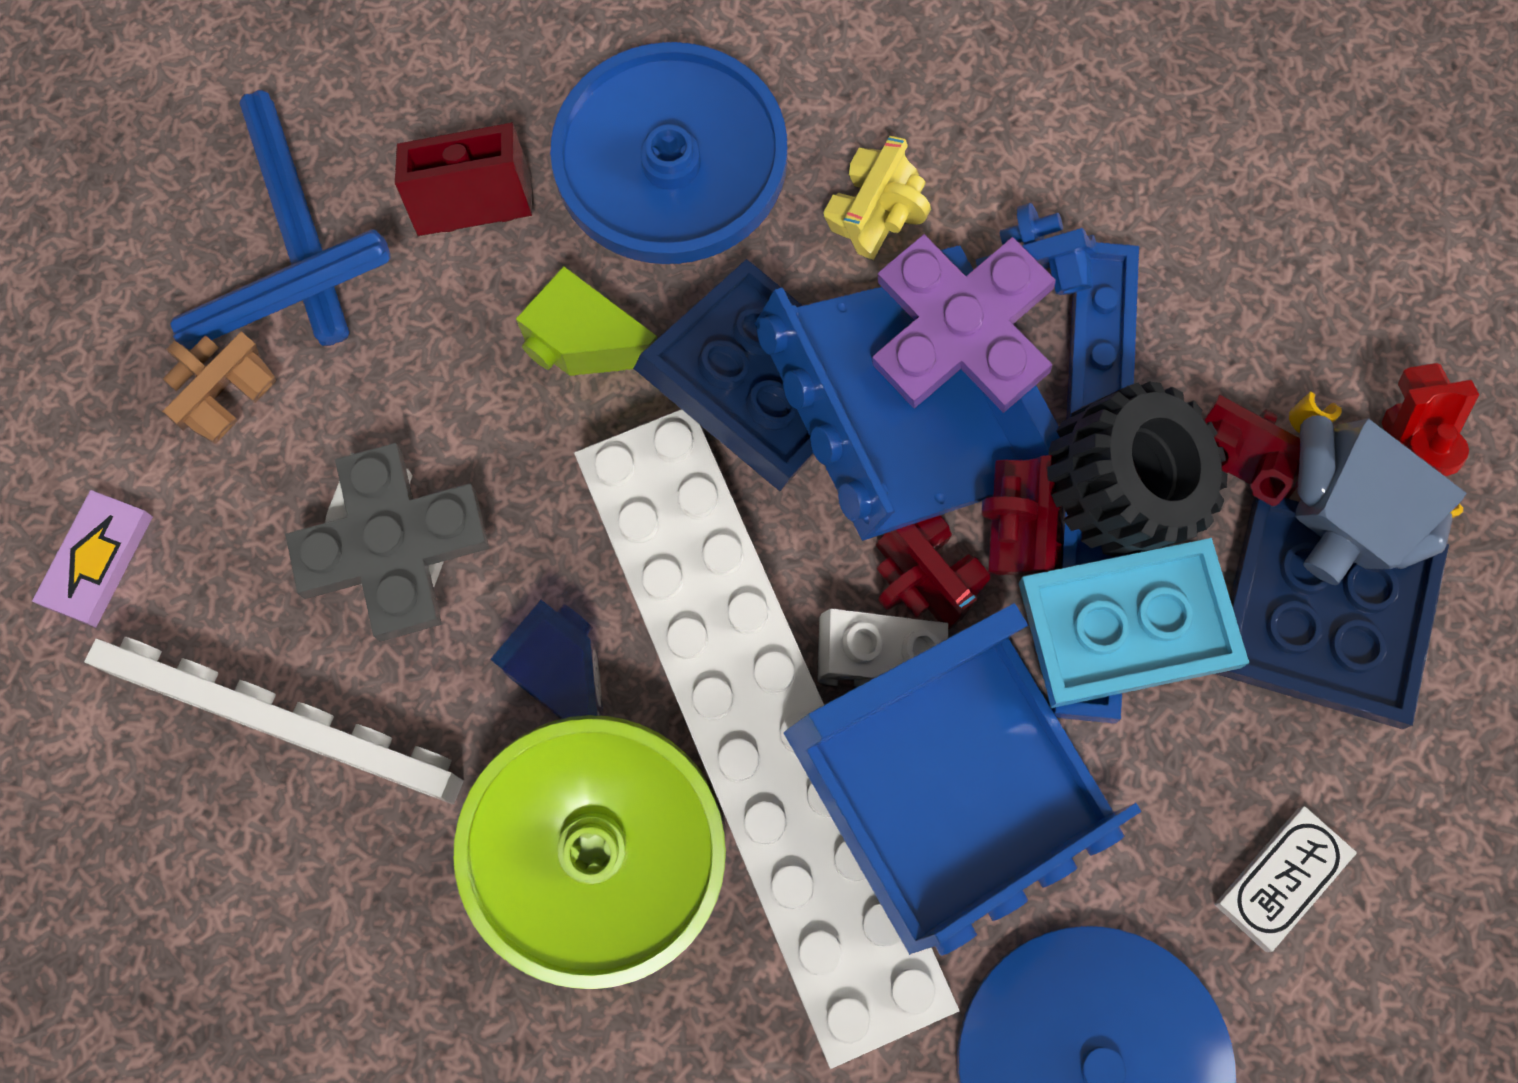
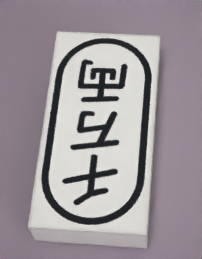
(1285, 879)

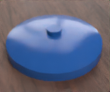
(669, 152)
(1093, 1011)

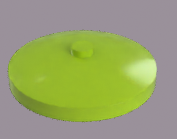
(590, 852)

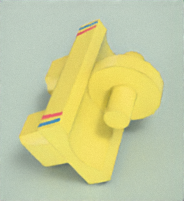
(886, 199)

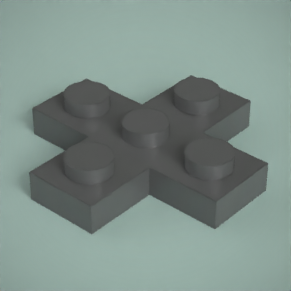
(387, 542)

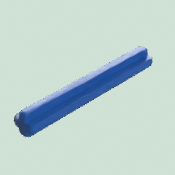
(281, 289)

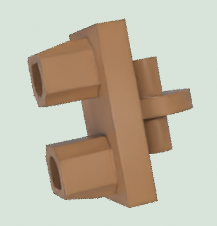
(196, 403)

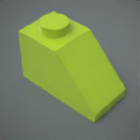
(580, 329)

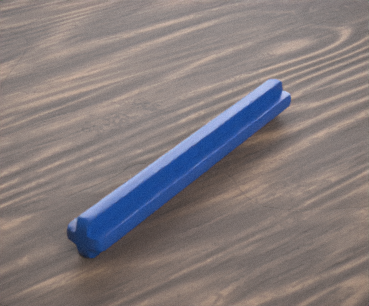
(291, 209)

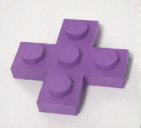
(964, 323)

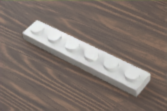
(253, 707)

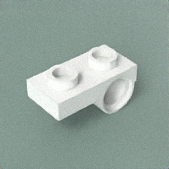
(868, 644)

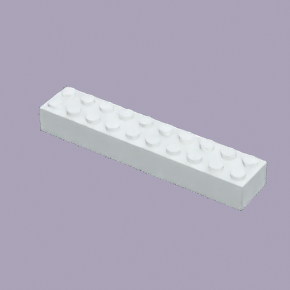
(739, 692)

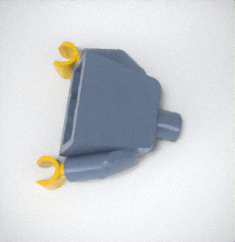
(1367, 495)

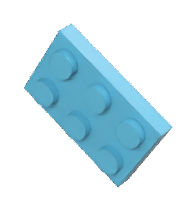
(1132, 622)

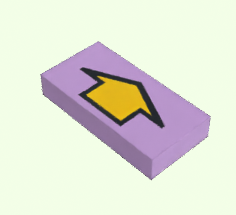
(92, 558)

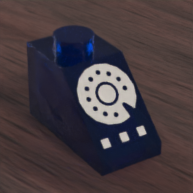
(554, 661)

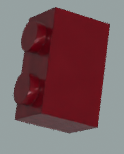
(463, 179)

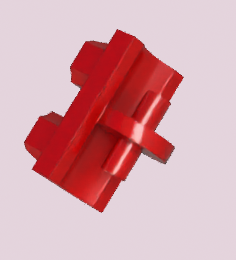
(1432, 416)

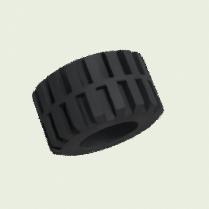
(1175, 464)

